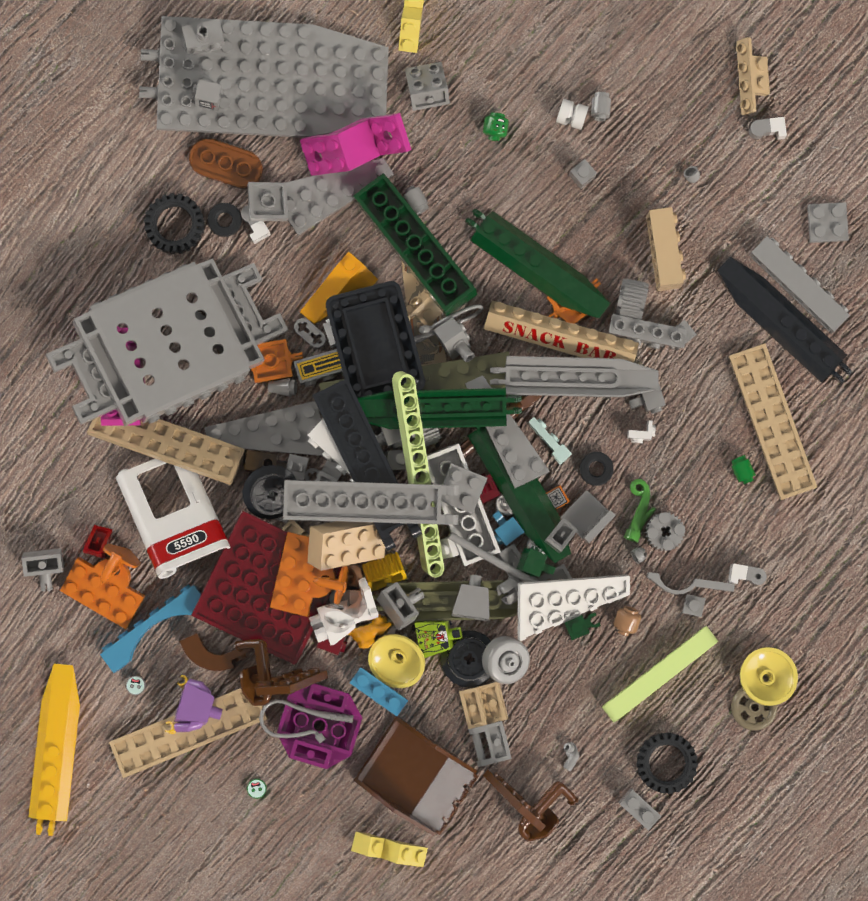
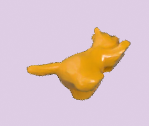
(366, 634)

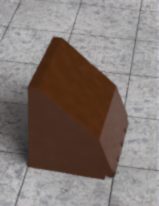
(416, 777)

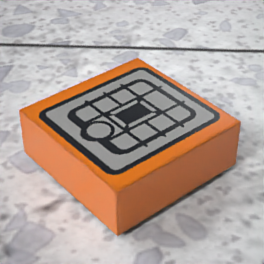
(558, 497)

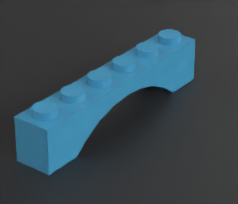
(121, 652)

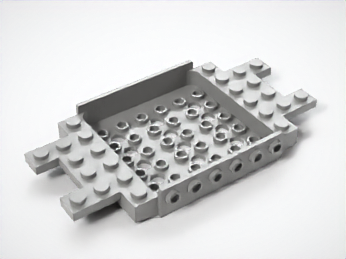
(109, 368)

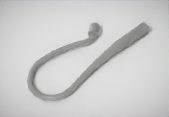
(426, 331)
(323, 714)

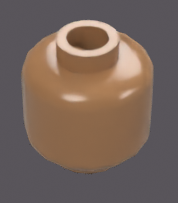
(627, 620)

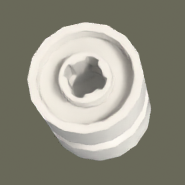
(572, 114)

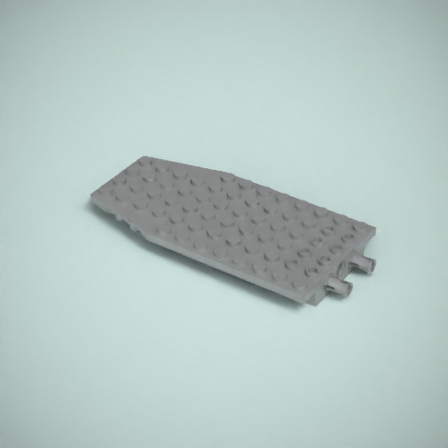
(271, 77)

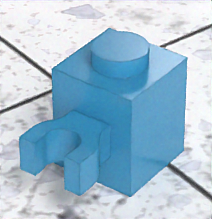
(507, 531)

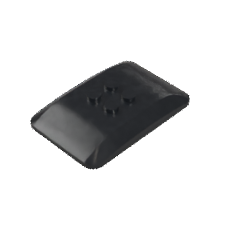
(374, 338)

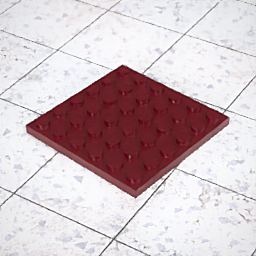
(242, 590)

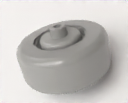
(505, 660)

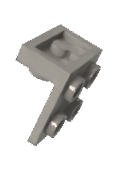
(427, 86)
(588, 516)

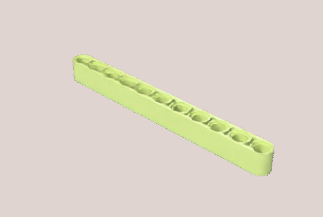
(417, 465)

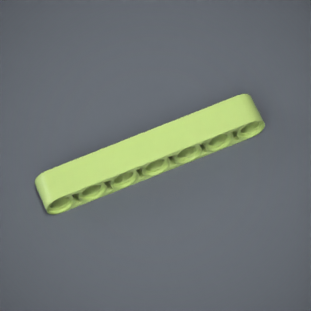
(659, 674)

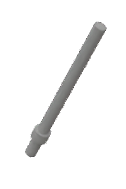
(492, 559)

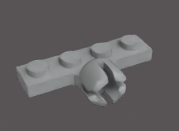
(511, 556)

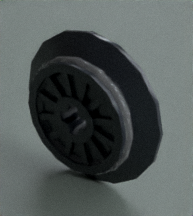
(257, 489)
(457, 668)

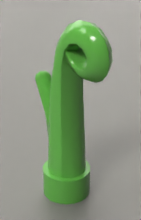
(641, 514)

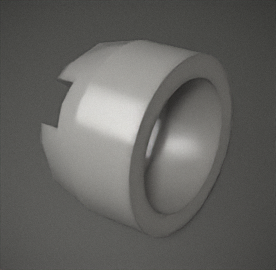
(692, 174)
(638, 554)

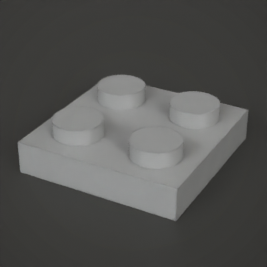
(267, 201)
(827, 222)
(470, 488)

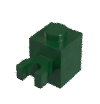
(533, 562)
(579, 626)

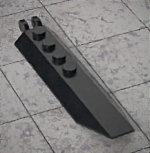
(783, 321)

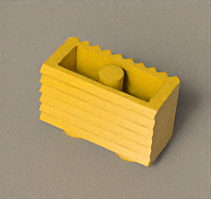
(384, 571)

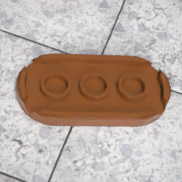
(225, 163)

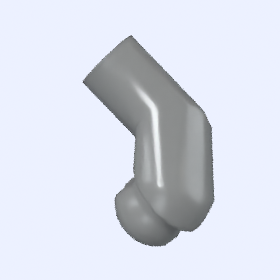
(572, 755)

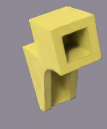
(410, 25)
(389, 849)

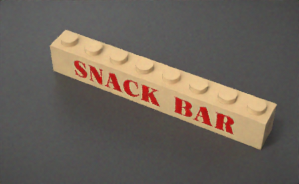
(557, 334)

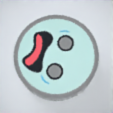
(135, 685)

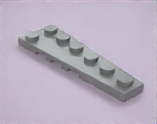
(513, 447)

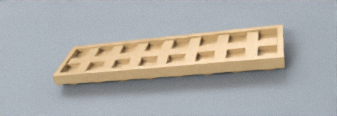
(772, 421)
(175, 446)
(153, 745)

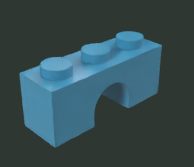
(378, 691)

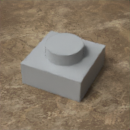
(693, 605)

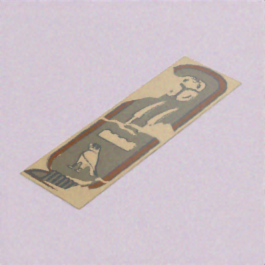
(429, 350)

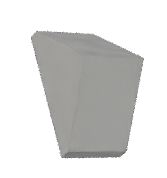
(561, 535)

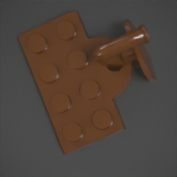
(258, 680)
(539, 819)

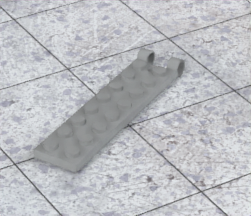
(366, 502)

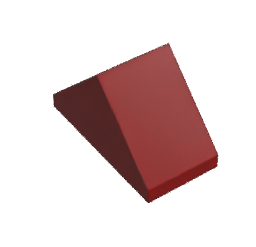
(97, 540)

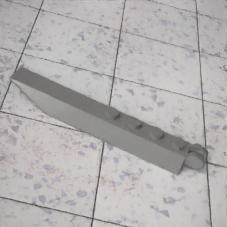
(575, 377)

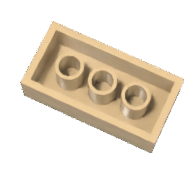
(664, 249)
(343, 544)

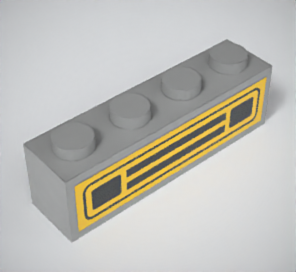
(318, 367)

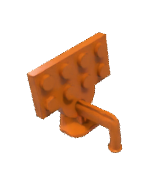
(301, 582)
(103, 589)

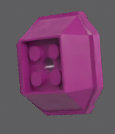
(339, 735)

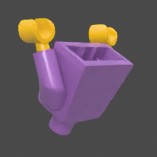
(194, 707)

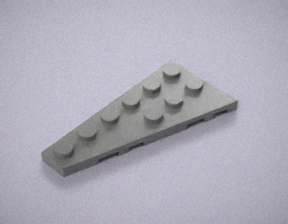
(322, 195)
(272, 431)

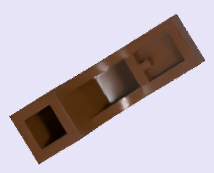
(201, 656)

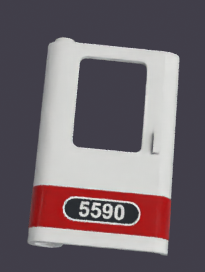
(177, 536)

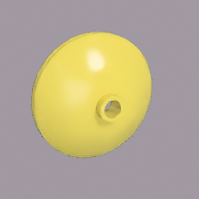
(393, 669)
(780, 672)

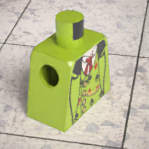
(436, 636)

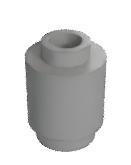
(601, 106)
(416, 199)

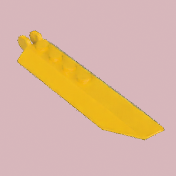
(55, 749)

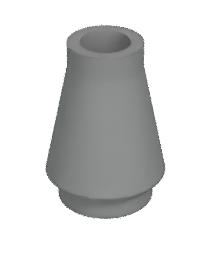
(283, 387)

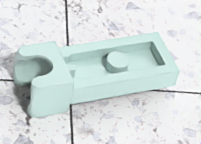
(560, 453)

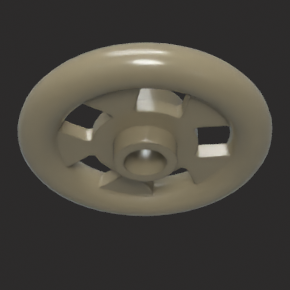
(750, 723)

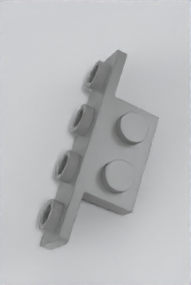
(647, 332)

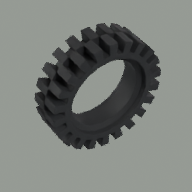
(174, 201)
(689, 768)

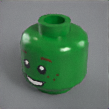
(495, 126)

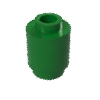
(743, 470)

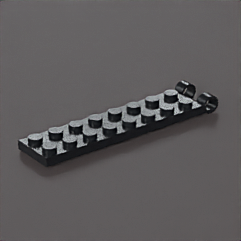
(358, 445)

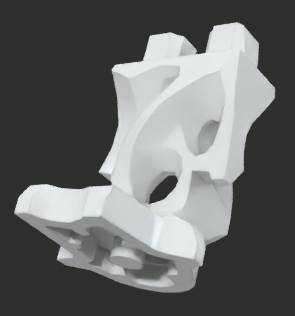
(340, 623)

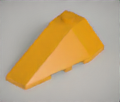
(345, 277)

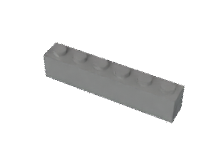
(799, 285)

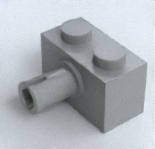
(203, 36)
(454, 339)
(390, 438)
(43, 564)
(399, 605)

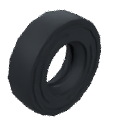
(224, 208)
(596, 480)

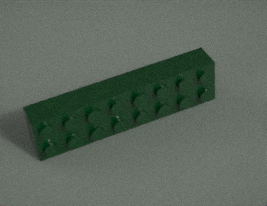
(415, 245)

